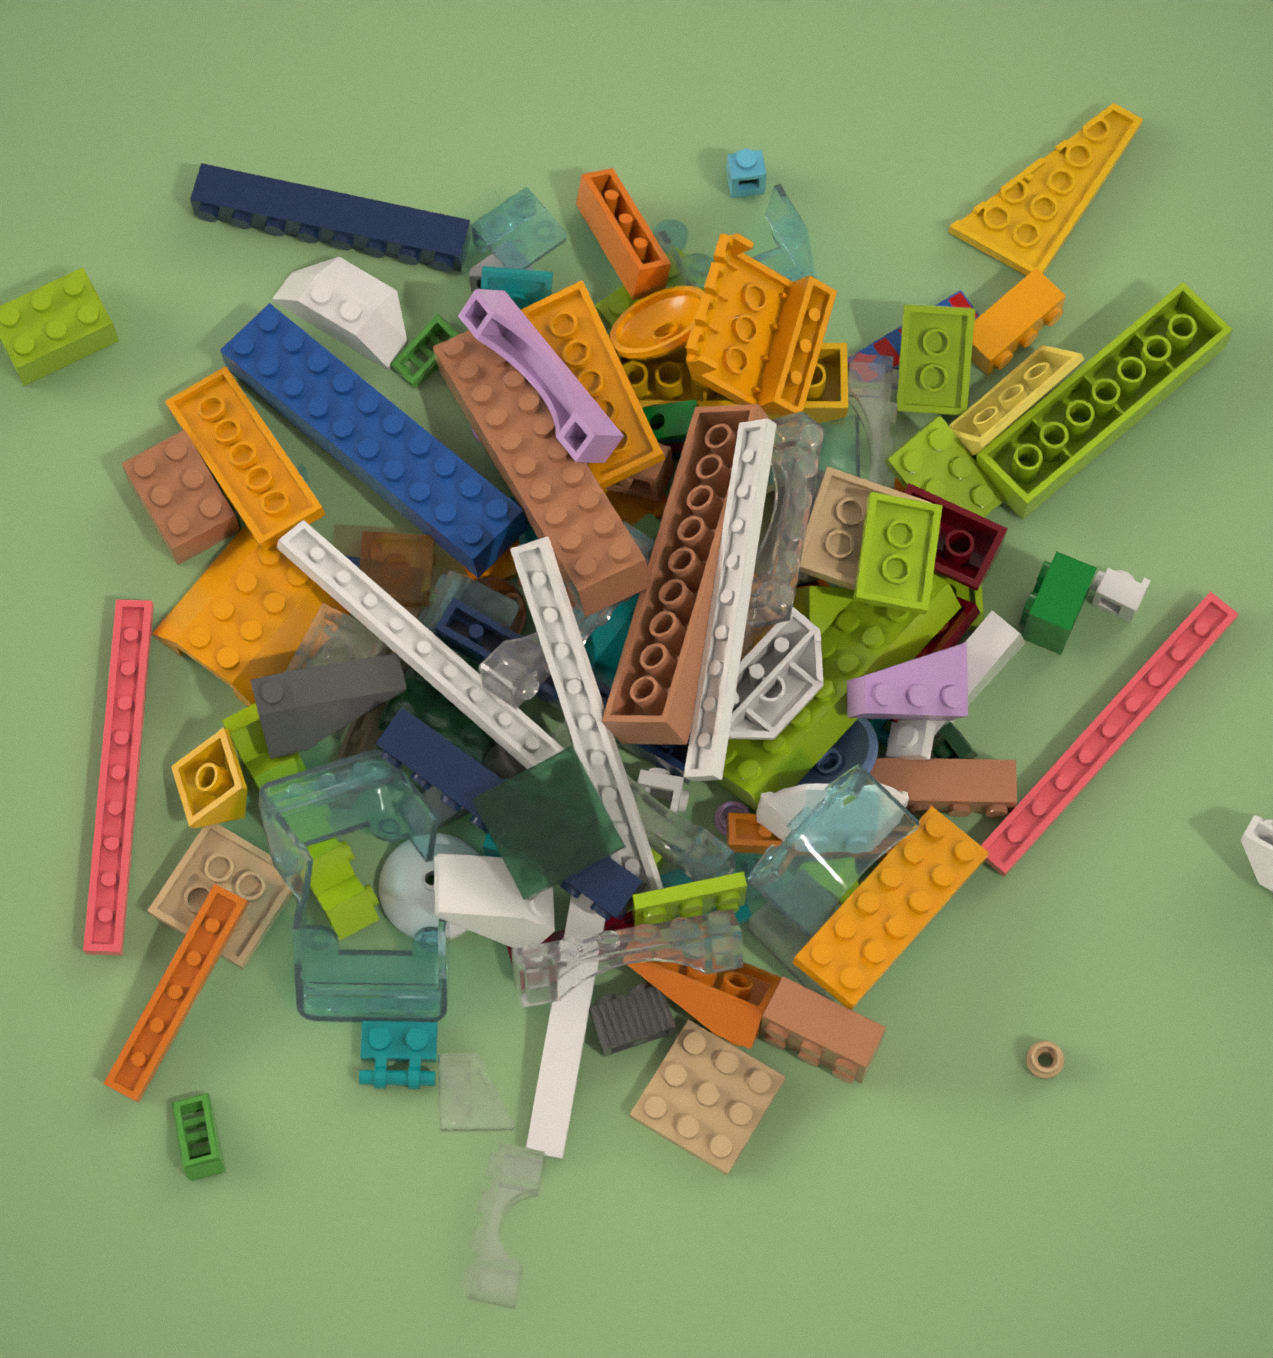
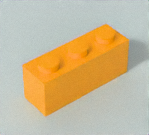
(1015, 321)

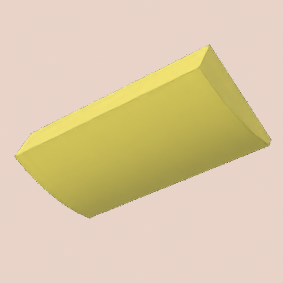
(1013, 396)

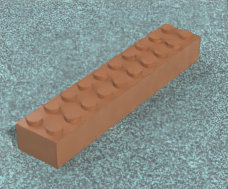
(554, 491)
(665, 642)

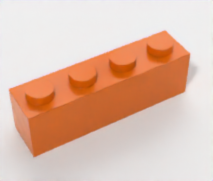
(622, 233)

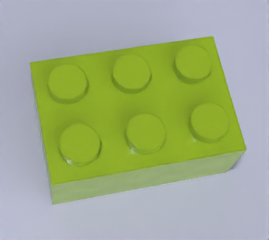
(55, 326)

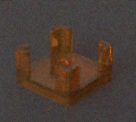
(400, 565)

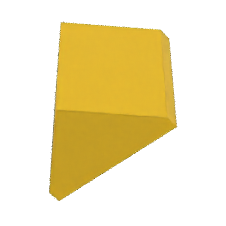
(211, 782)

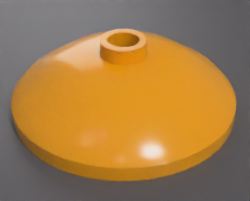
(656, 323)

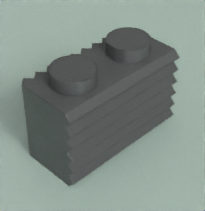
(631, 1019)

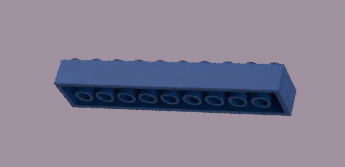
(374, 440)

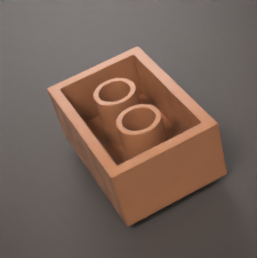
(181, 497)
(821, 1031)

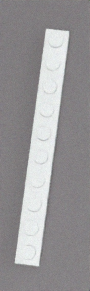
(730, 601)
(416, 645)
(583, 702)

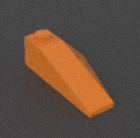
(723, 1001)

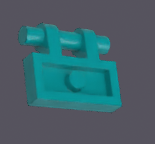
(398, 1043)

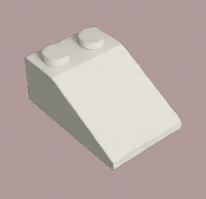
(485, 900)

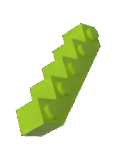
(333, 881)

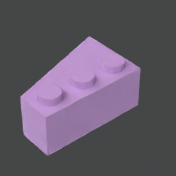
(914, 690)

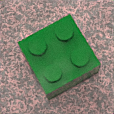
(1056, 602)

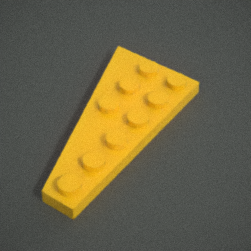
(1044, 202)

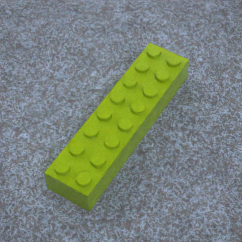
(1103, 399)
(854, 645)

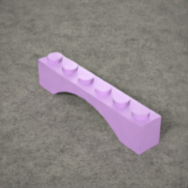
(578, 418)

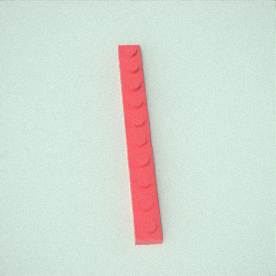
(1107, 733)
(118, 778)

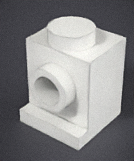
(1118, 593)

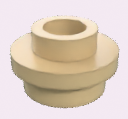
(1045, 1048)

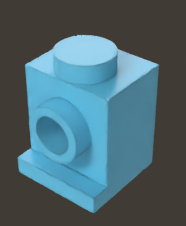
(746, 166)

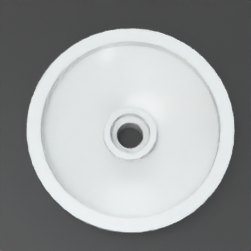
(404, 890)

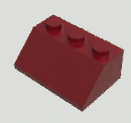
(965, 541)

